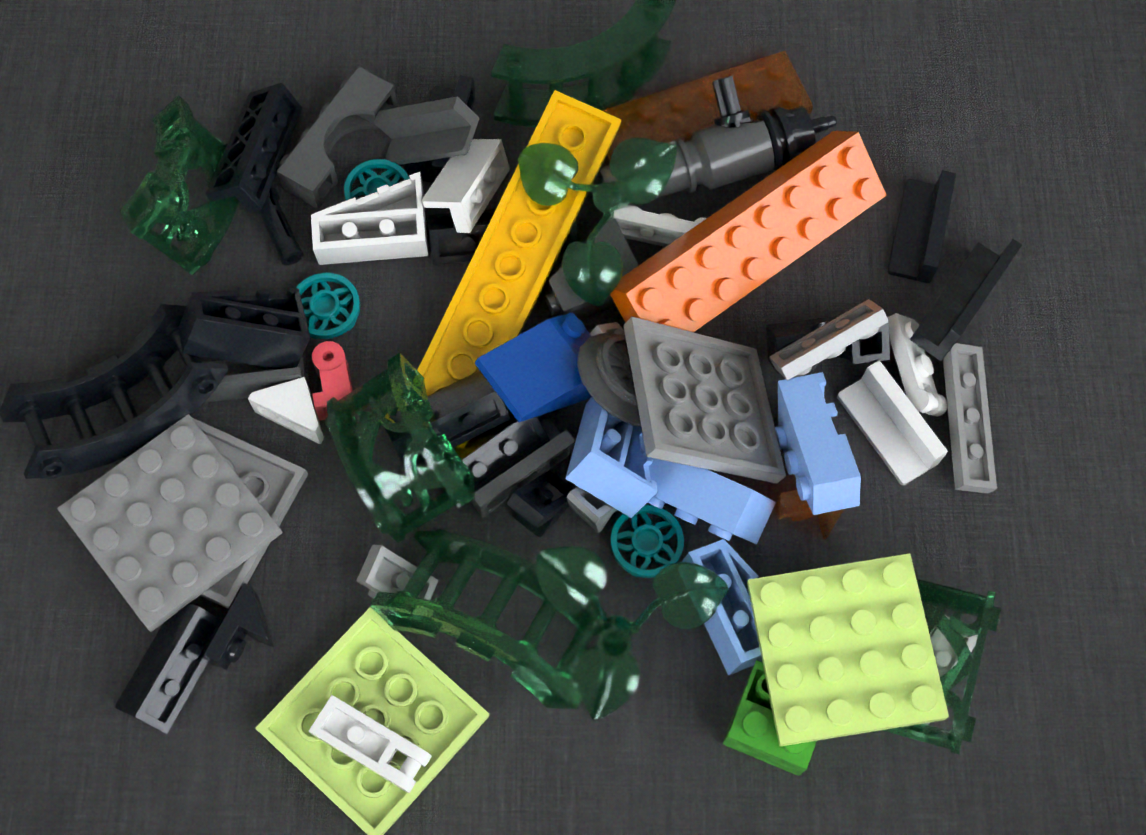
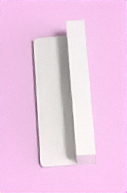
(469, 182)
(892, 424)

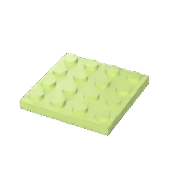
(846, 650)
(394, 686)

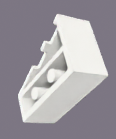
(373, 227)

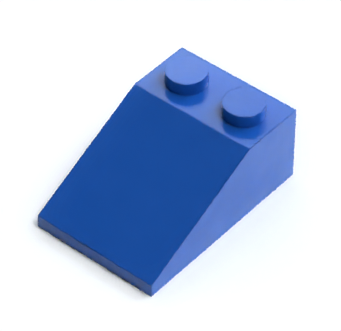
(538, 368)

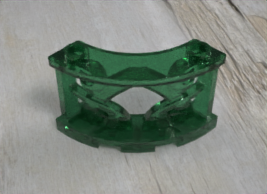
(181, 147)
(402, 390)
(954, 631)

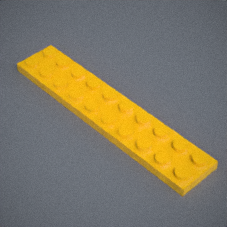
(516, 249)

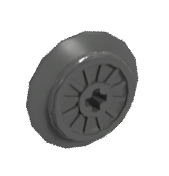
(608, 375)

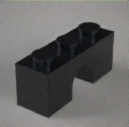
(860, 351)

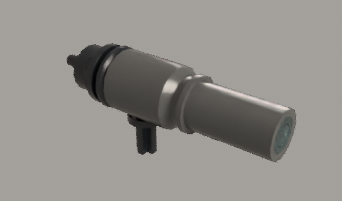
(737, 145)

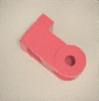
(334, 375)

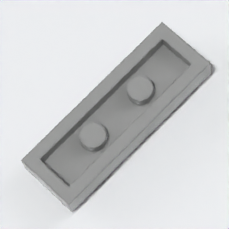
(829, 340)

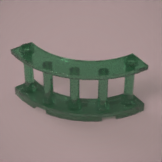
(613, 62)
(480, 635)

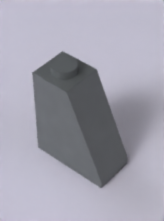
(564, 300)

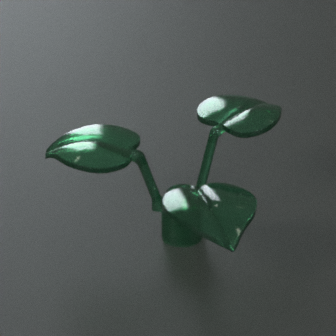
(641, 175)
(608, 672)

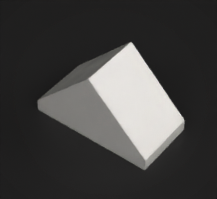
(289, 406)

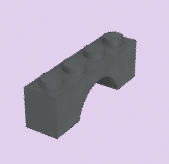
(308, 170)

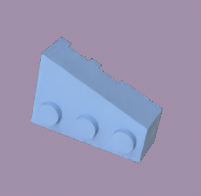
(812, 447)
(611, 461)
(710, 497)
(733, 622)

